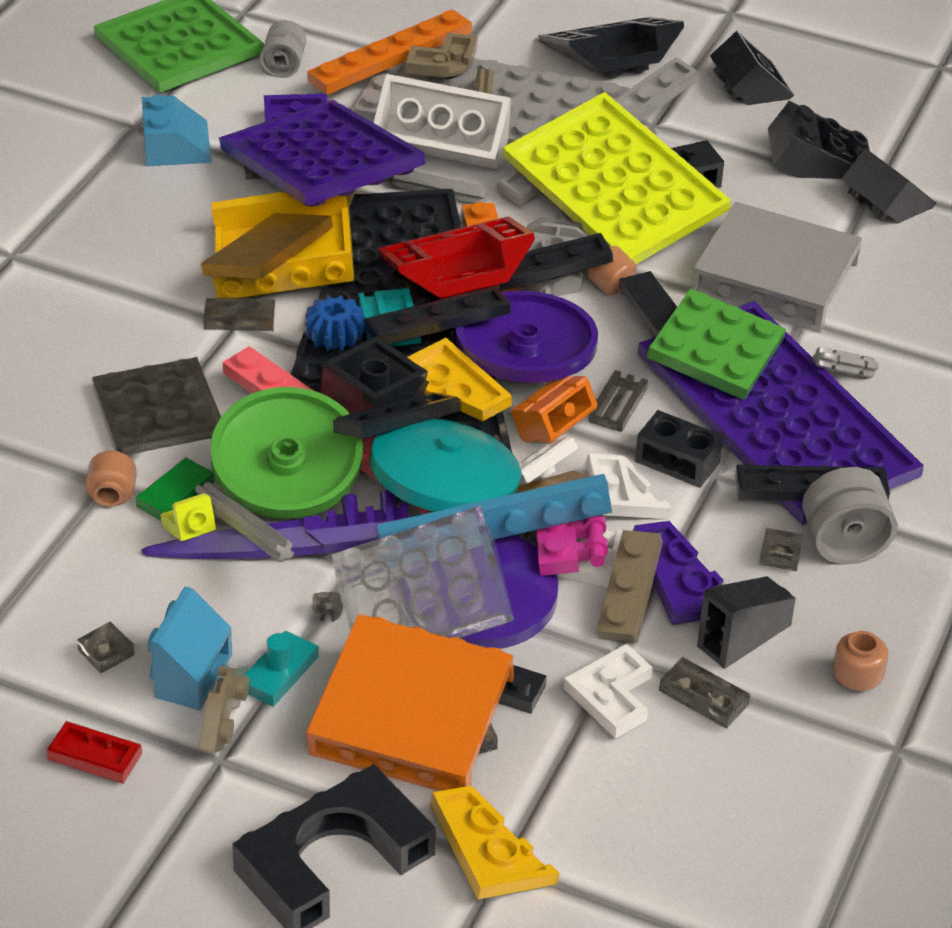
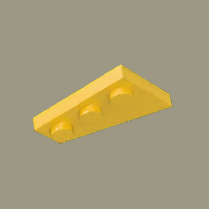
(457, 375)
(485, 848)

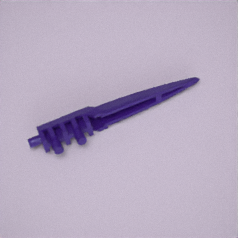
(307, 535)

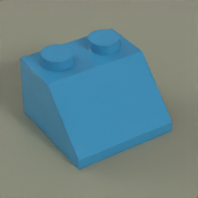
(173, 132)

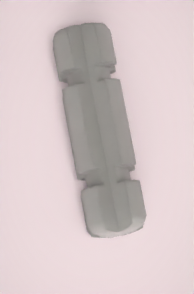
(845, 362)

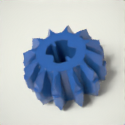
(334, 323)

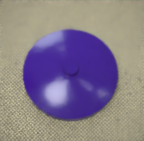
(535, 343)
(530, 596)

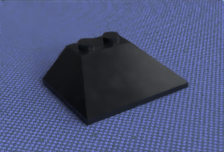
(617, 44)

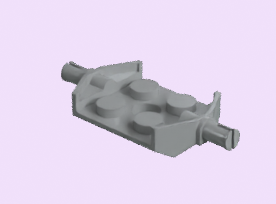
(552, 232)

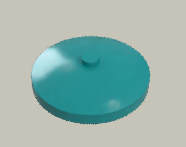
(443, 465)

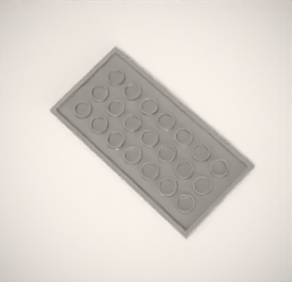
(534, 94)

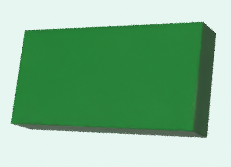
(173, 487)

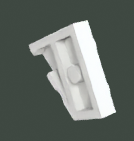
(627, 488)

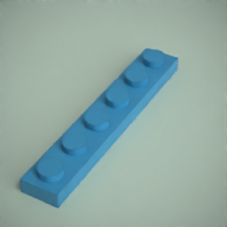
(527, 509)

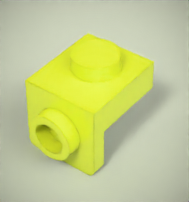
(190, 517)

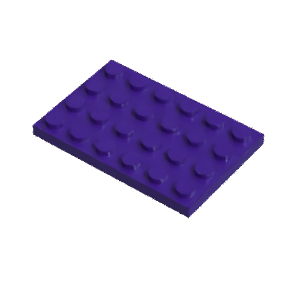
(322, 152)

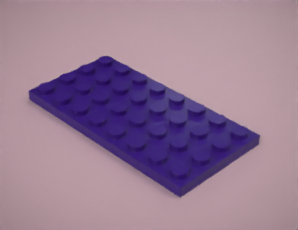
(793, 417)

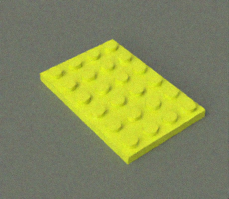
(616, 178)

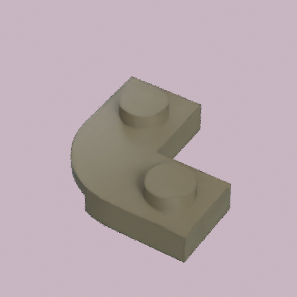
(449, 61)
(230, 691)

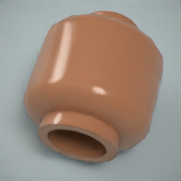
(607, 276)
(111, 478)
(860, 661)

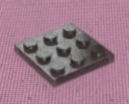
(156, 406)

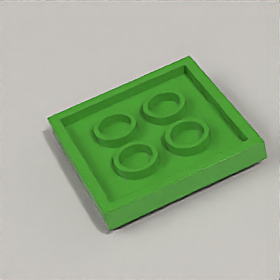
(716, 343)

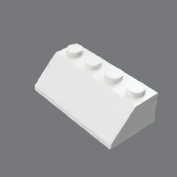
(446, 120)

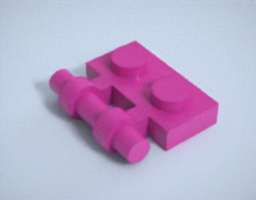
(562, 553)

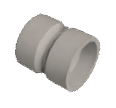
(283, 48)

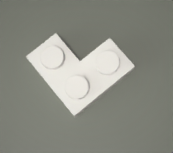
(605, 687)

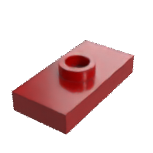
(94, 752)

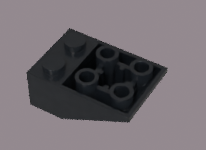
(813, 144)

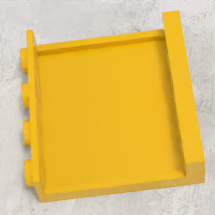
(320, 263)

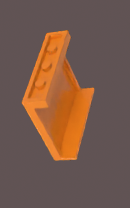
(409, 703)

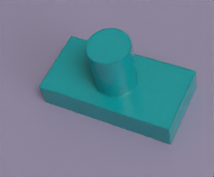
(280, 666)

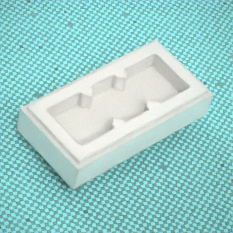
(542, 462)

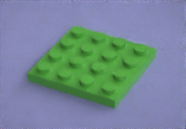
(178, 41)

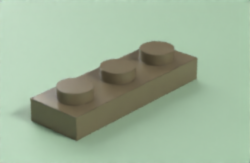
(629, 586)

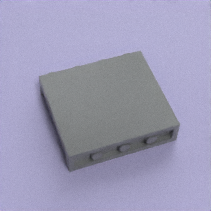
(777, 263)

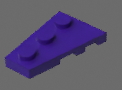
(679, 574)

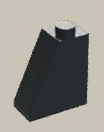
(742, 618)

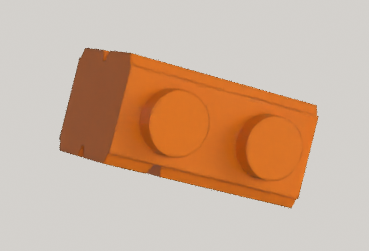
(554, 409)

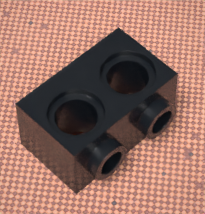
(679, 448)

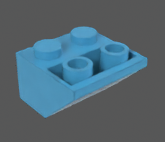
(188, 650)

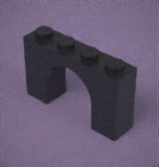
(359, 806)

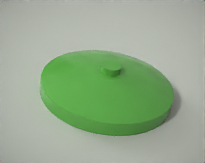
(281, 453)

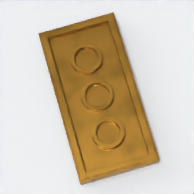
(267, 246)

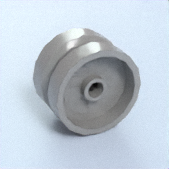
(849, 515)

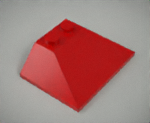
(462, 257)

